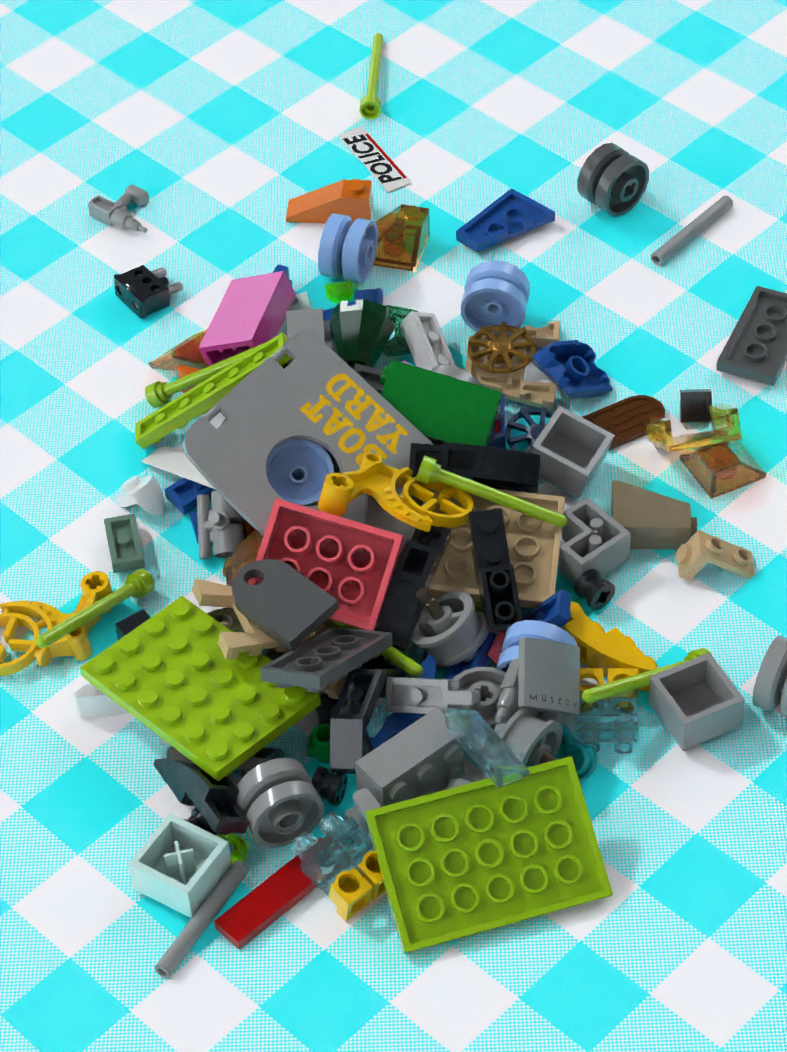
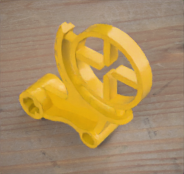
(381, 483)
(76, 644)

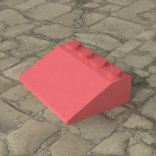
(337, 555)

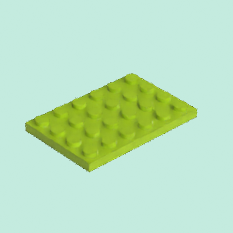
(193, 697)
(487, 855)

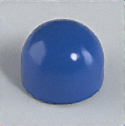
(373, 295)

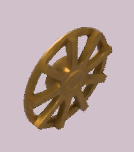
(501, 348)

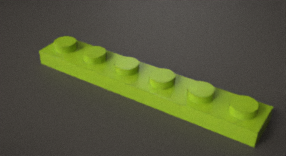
(204, 395)

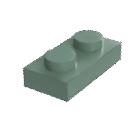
(124, 543)

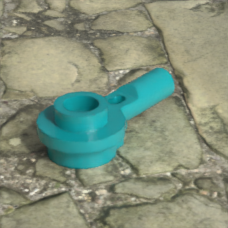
(584, 756)

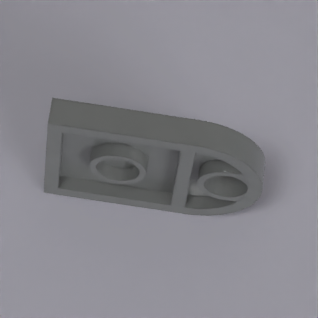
(283, 603)

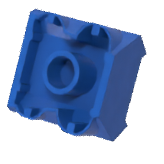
(573, 369)

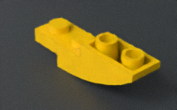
(605, 649)

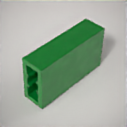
(441, 405)

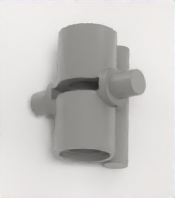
(220, 525)

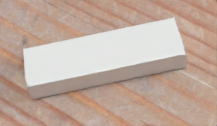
(426, 340)

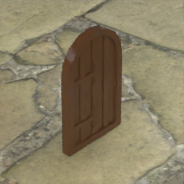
(627, 418)

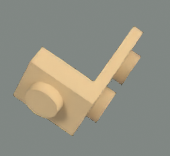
(707, 548)

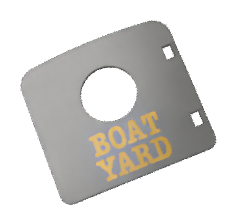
(310, 400)

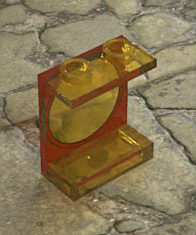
(724, 424)

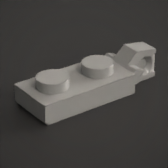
(426, 694)

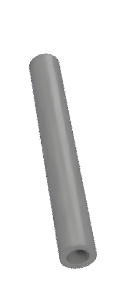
(691, 230)
(201, 919)

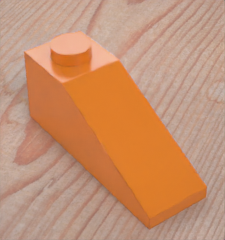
(342, 197)

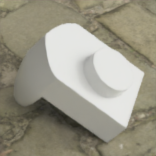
(144, 492)

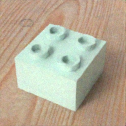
(180, 865)

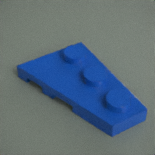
(503, 220)

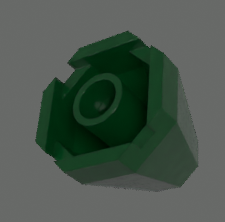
(361, 331)

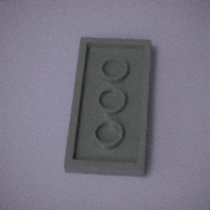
(759, 339)
(326, 658)

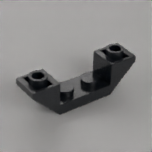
(352, 715)

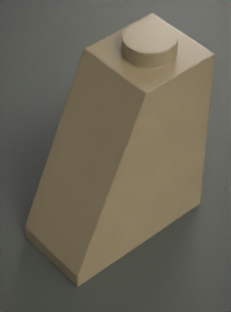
(652, 517)

